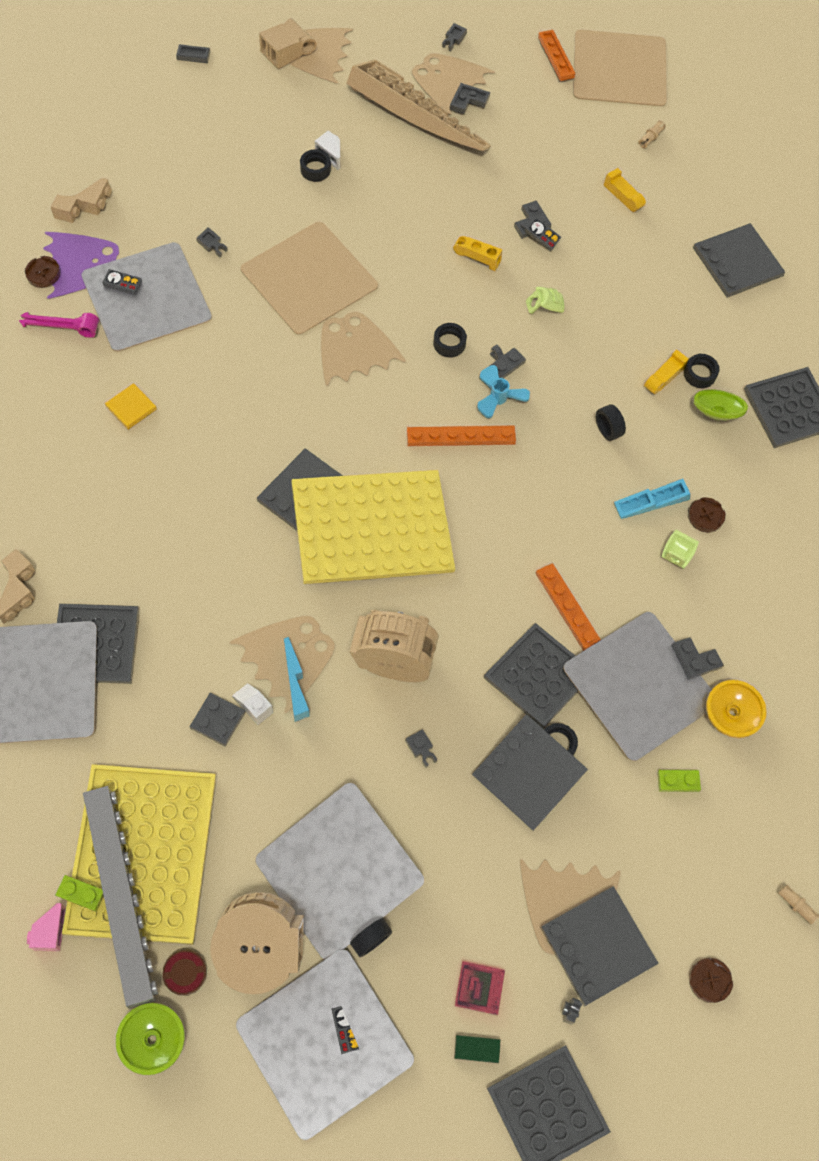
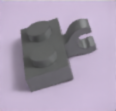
(506, 362)

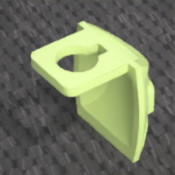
(547, 298)
(680, 549)

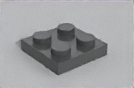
(217, 719)

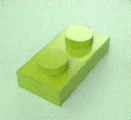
(679, 781)
(80, 893)

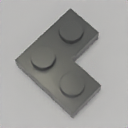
(468, 94)
(530, 211)
(693, 662)

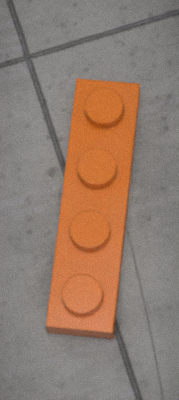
(556, 55)

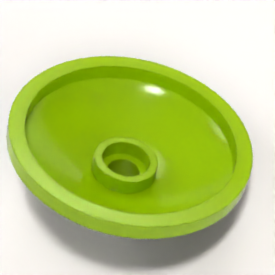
(720, 404)
(134, 1036)

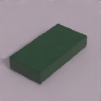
(477, 1049)

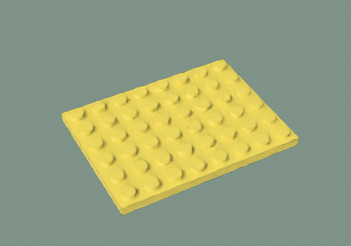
(371, 526)
(166, 839)

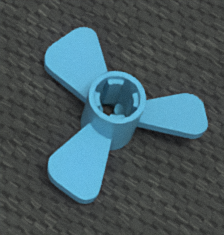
(499, 391)

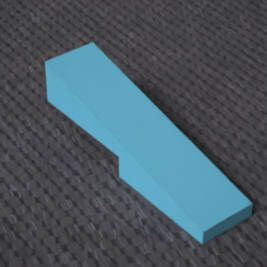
(652, 500)
(295, 673)

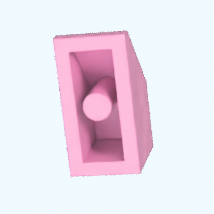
(47, 930)

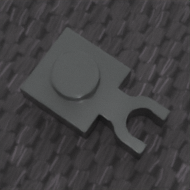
(454, 35)
(210, 241)
(420, 745)
(571, 1010)

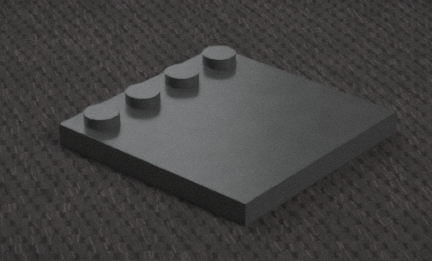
(738, 260)
(787, 406)
(278, 494)
(115, 637)
(534, 675)
(530, 772)
(599, 946)
(548, 1109)

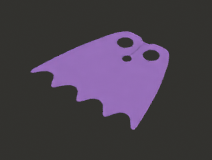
(74, 255)

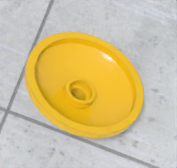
(743, 701)

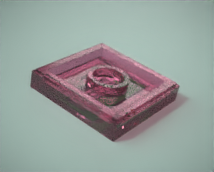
(479, 988)

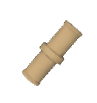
(652, 134)
(799, 904)

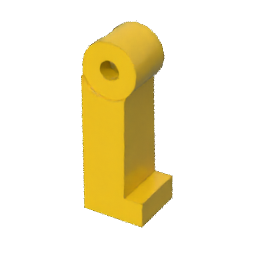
(624, 191)
(478, 251)
(667, 372)

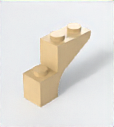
(89, 200)
(16, 594)

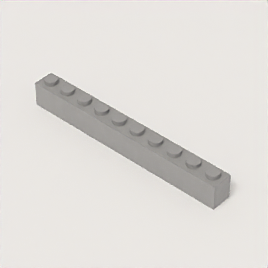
(119, 898)

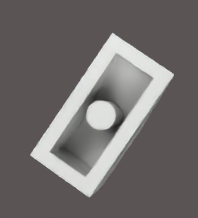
(331, 145)
(253, 703)

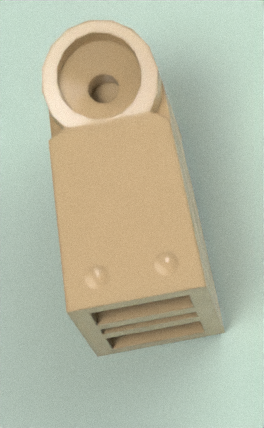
(285, 43)

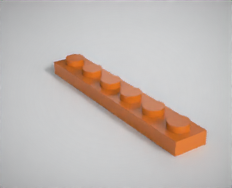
(461, 435)
(568, 606)

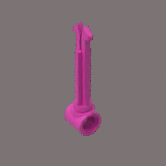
(85, 324)

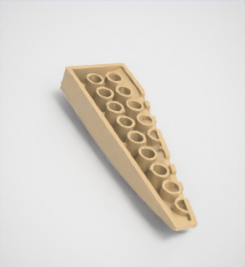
(391, 92)

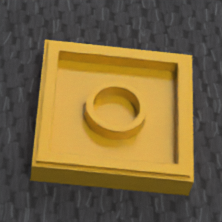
(130, 406)

